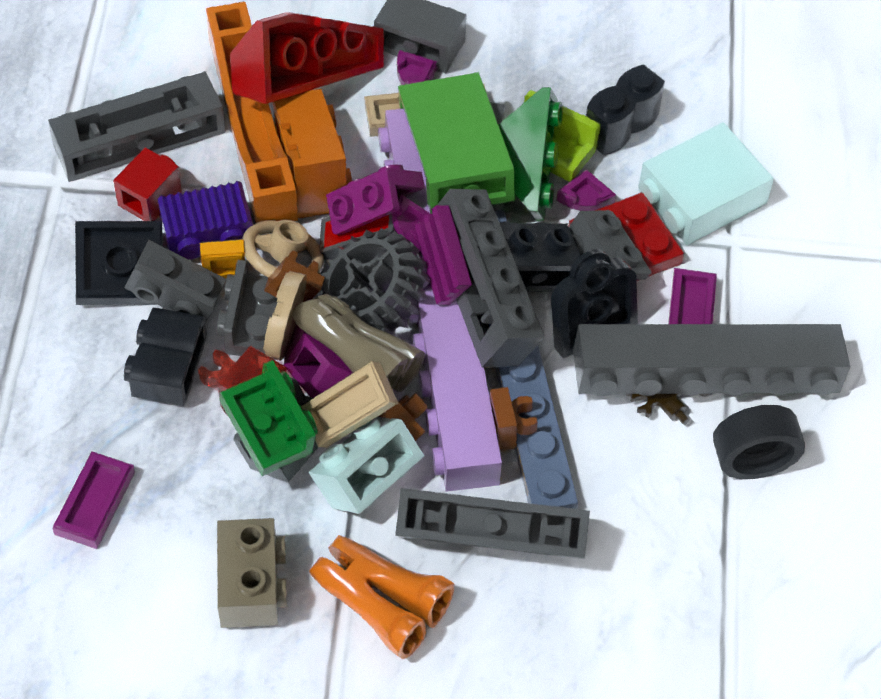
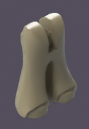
(356, 342)

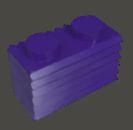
(204, 217)

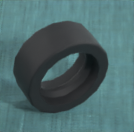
(758, 442)

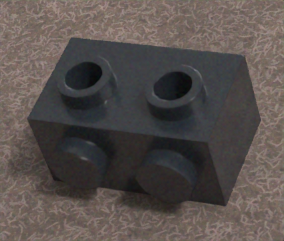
(541, 252)

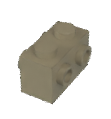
(248, 573)

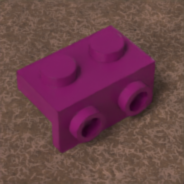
(371, 197)

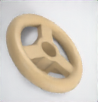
(284, 238)

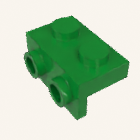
(270, 419)

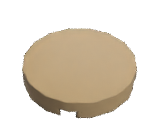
(281, 323)

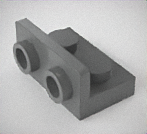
(174, 282)
(247, 311)

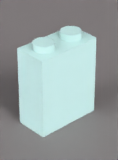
(705, 183)

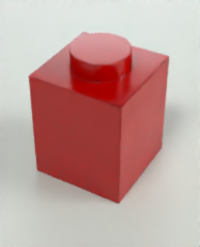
(144, 182)

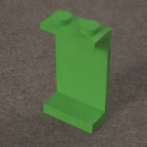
(457, 138)

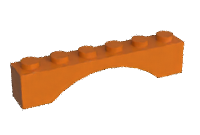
(253, 129)

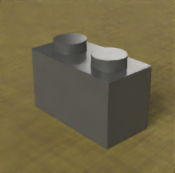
(422, 30)

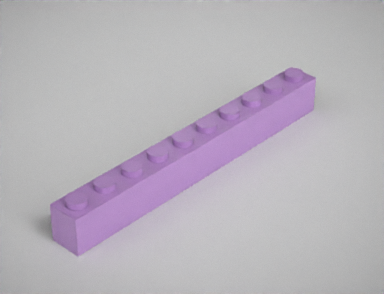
(453, 374)

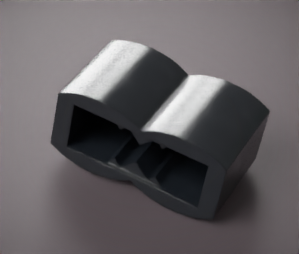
(626, 107)
(166, 356)

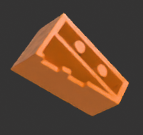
(312, 149)

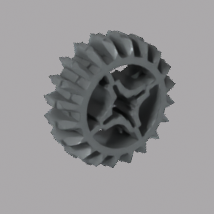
(378, 279)

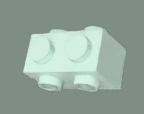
(366, 464)

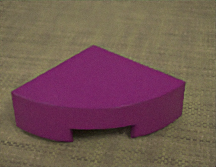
(414, 68)
(585, 193)
(406, 218)

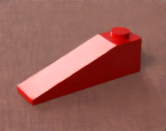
(302, 53)

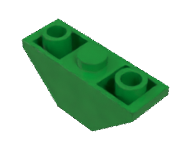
(531, 148)

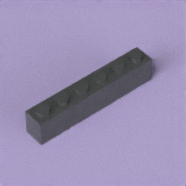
(710, 359)

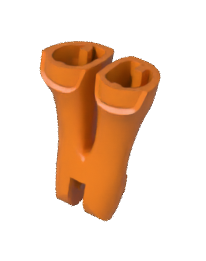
(421, 594)

